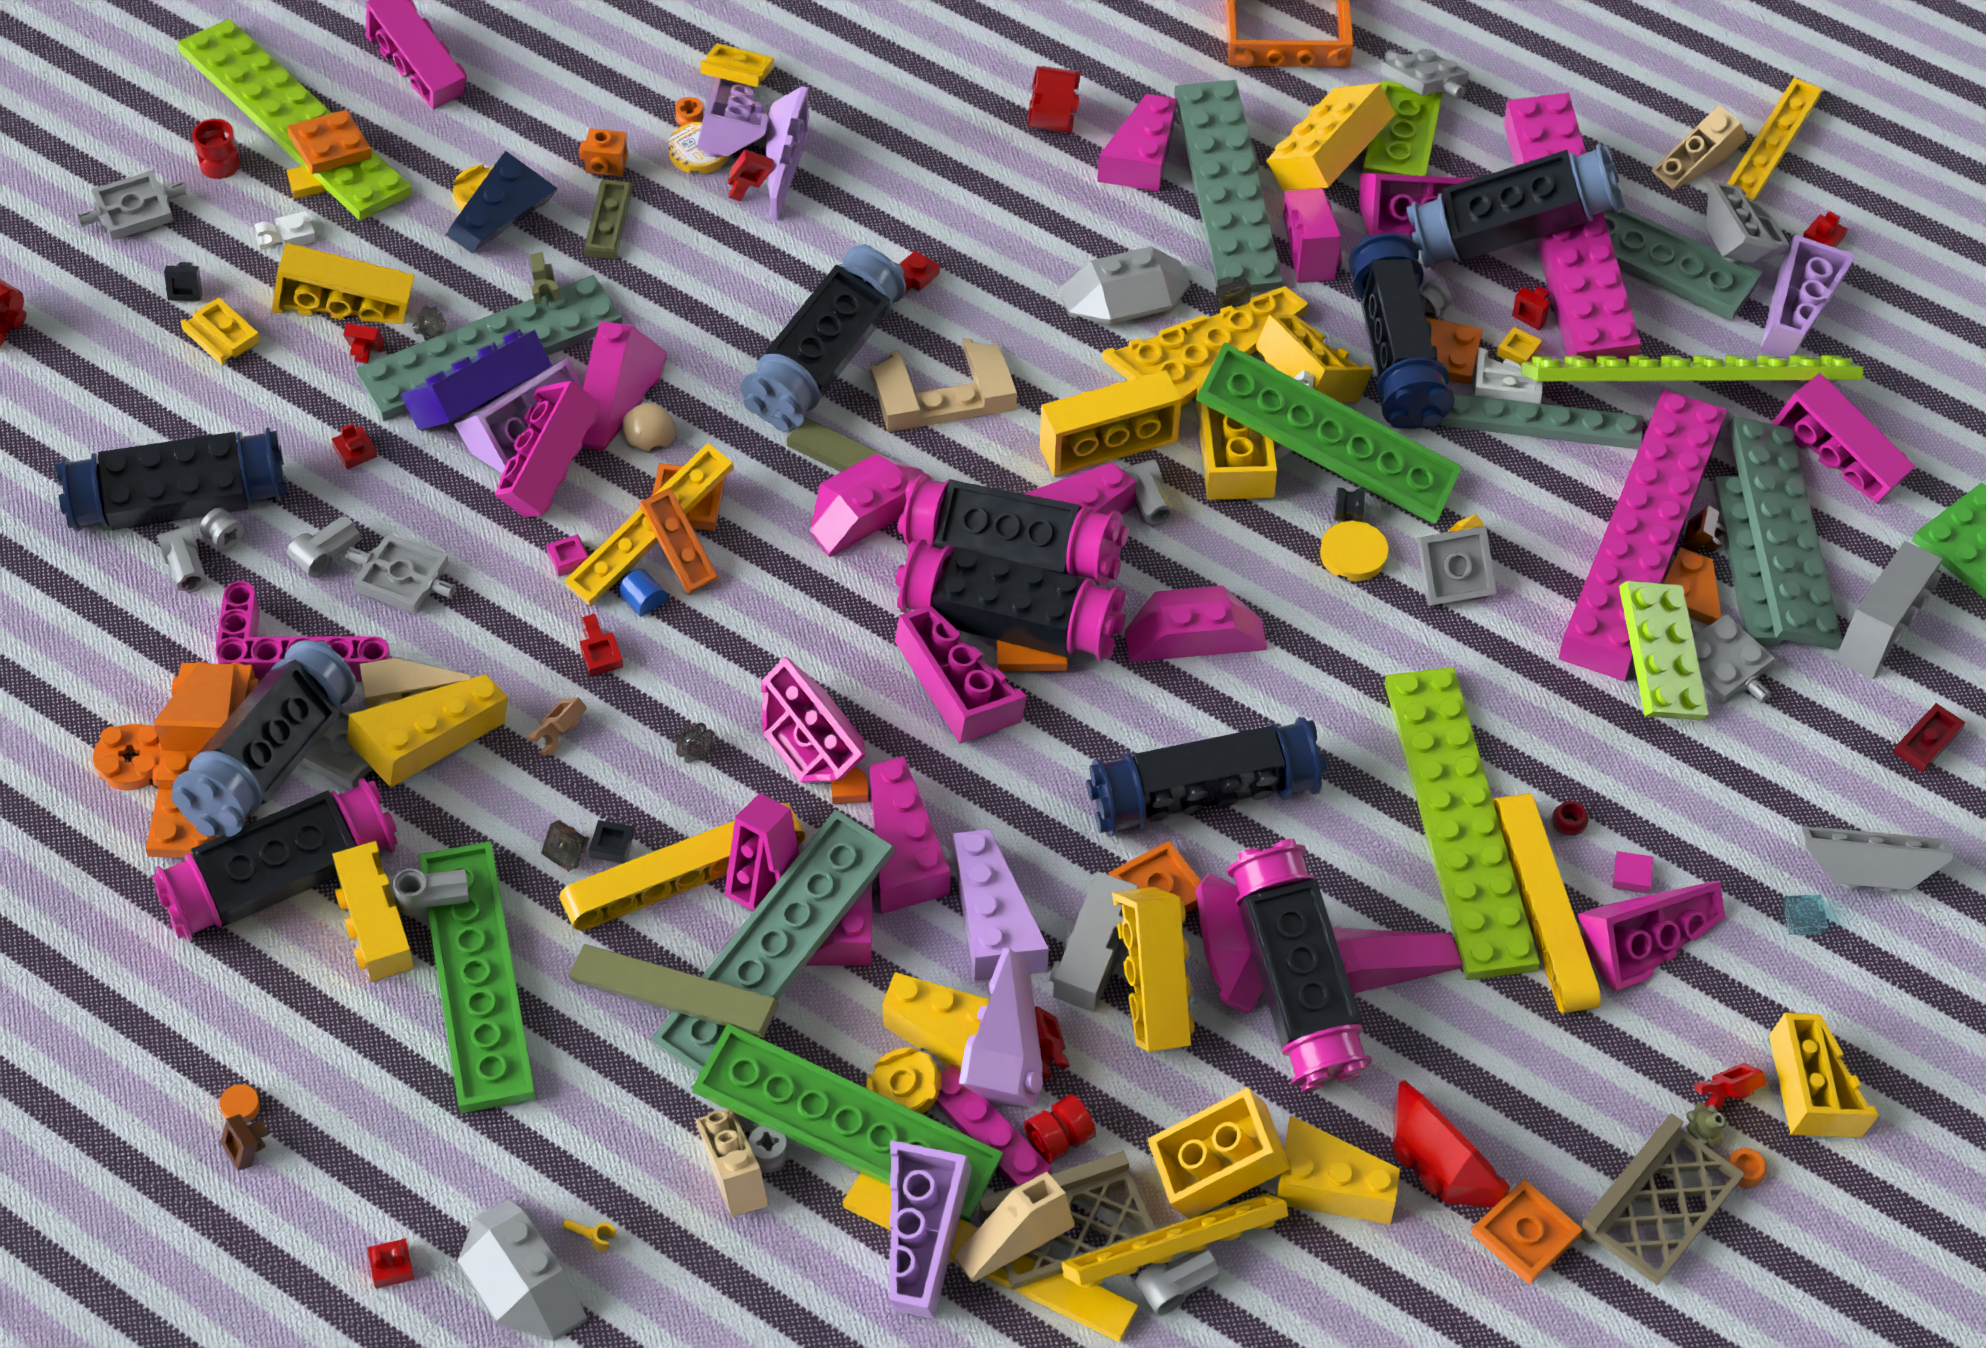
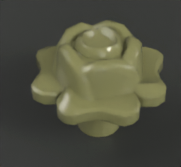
(1706, 1124)

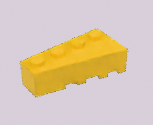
(340, 286)
(425, 727)
(1156, 967)

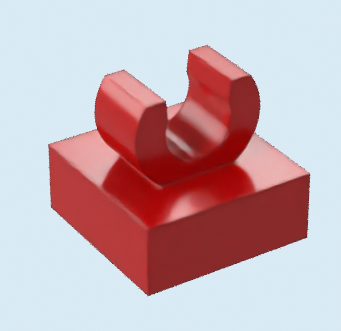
(1826, 230)
(1532, 307)
(363, 341)
(353, 446)
(390, 1263)

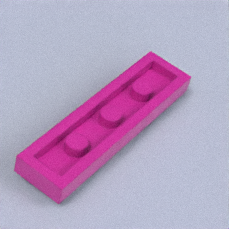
(982, 1122)

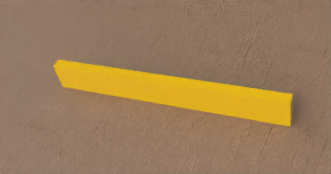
(1089, 1306)

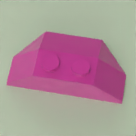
(860, 501)
(1193, 625)
(808, 726)
(1227, 943)

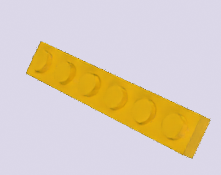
(1775, 137)
(636, 536)
(1161, 1245)

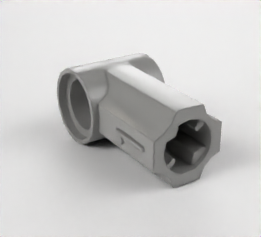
(1149, 492)
(316, 552)
(182, 553)
(430, 890)
(1169, 1284)

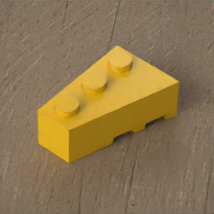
(1296, 346)
(371, 912)
(932, 1017)
(1814, 1081)
(1335, 1176)

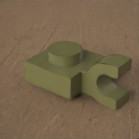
(543, 278)

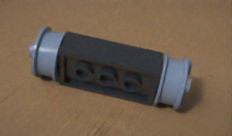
(1515, 205)
(823, 337)
(264, 739)

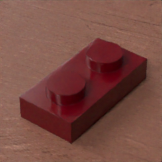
(1929, 737)

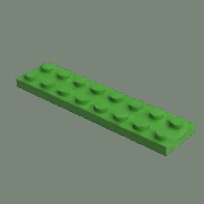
(1329, 433)
(478, 985)
(830, 1111)

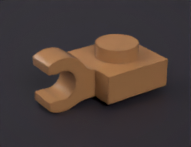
(561, 718)

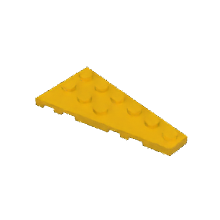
(1194, 344)

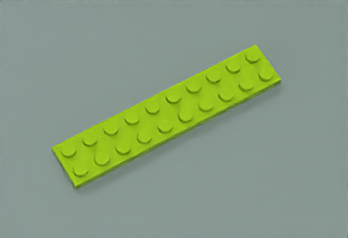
(278, 100)
(1682, 369)
(1461, 824)

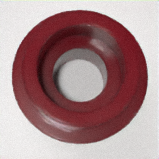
(1570, 810)

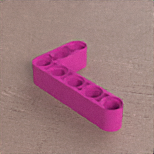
(239, 641)

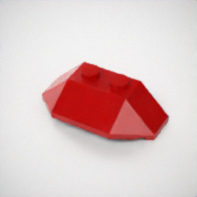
(1442, 1153)

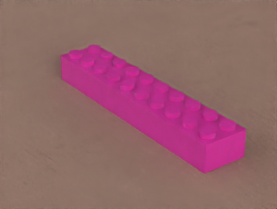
(1581, 259)
(1642, 529)

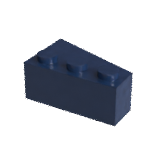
(499, 202)

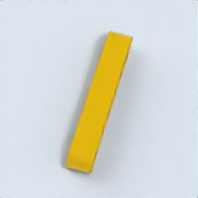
(653, 877)
(1547, 905)

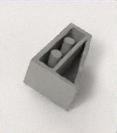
(1092, 946)

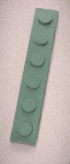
(1545, 421)
(1744, 561)

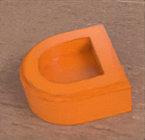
(851, 788)

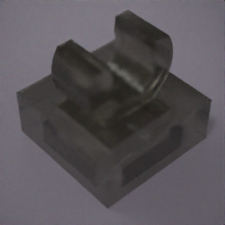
(1232, 293)
(564, 845)

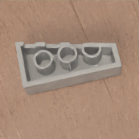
(1889, 608)

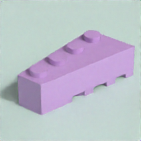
(924, 1218)

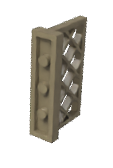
(1633, 1180)
(1080, 1183)

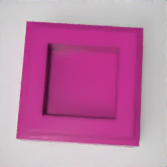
(567, 554)
(1632, 872)

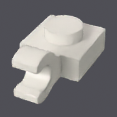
(288, 229)

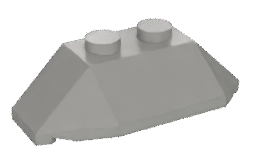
(1741, 226)
(1125, 286)
(1876, 858)
(519, 1274)

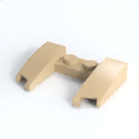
(989, 394)

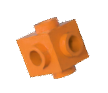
(604, 152)

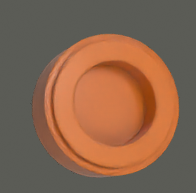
(240, 1100)
(1751, 1164)

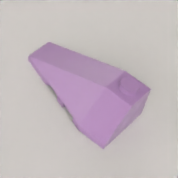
(730, 119)
(785, 142)
(495, 426)
(1005, 1054)

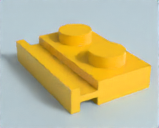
(737, 65)
(220, 331)

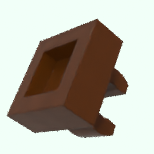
(1704, 530)
(242, 1140)

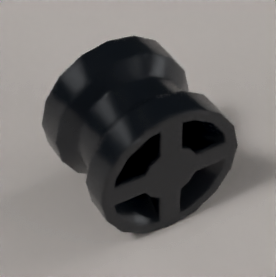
(1349, 504)

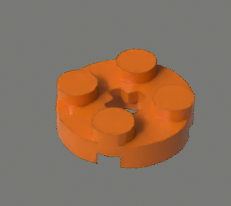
(119, 741)

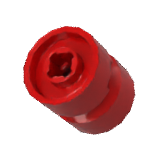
(216, 148)
(1064, 1126)

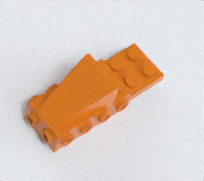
(200, 705)

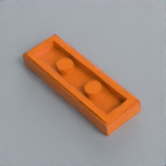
(678, 540)

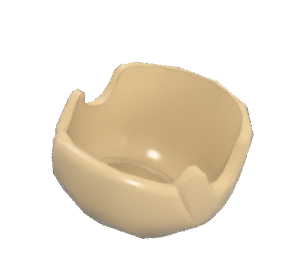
(648, 427)

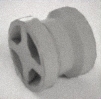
(1436, 298)
(222, 529)
(769, 1158)

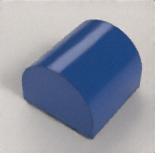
(642, 592)

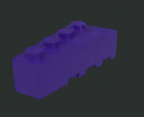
(476, 379)

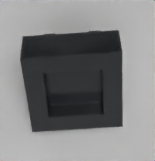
(183, 282)
(611, 841)

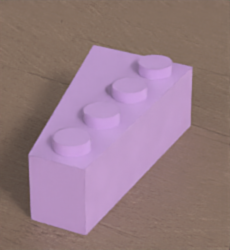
(1802, 291)
(994, 906)

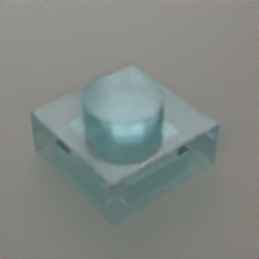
(1805, 914)

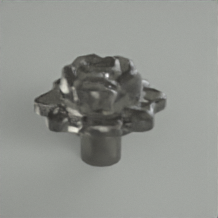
(429, 323)
(695, 742)

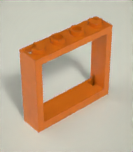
(1291, 52)

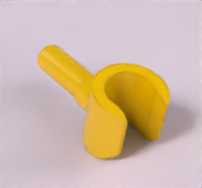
(592, 1233)

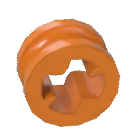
(688, 104)

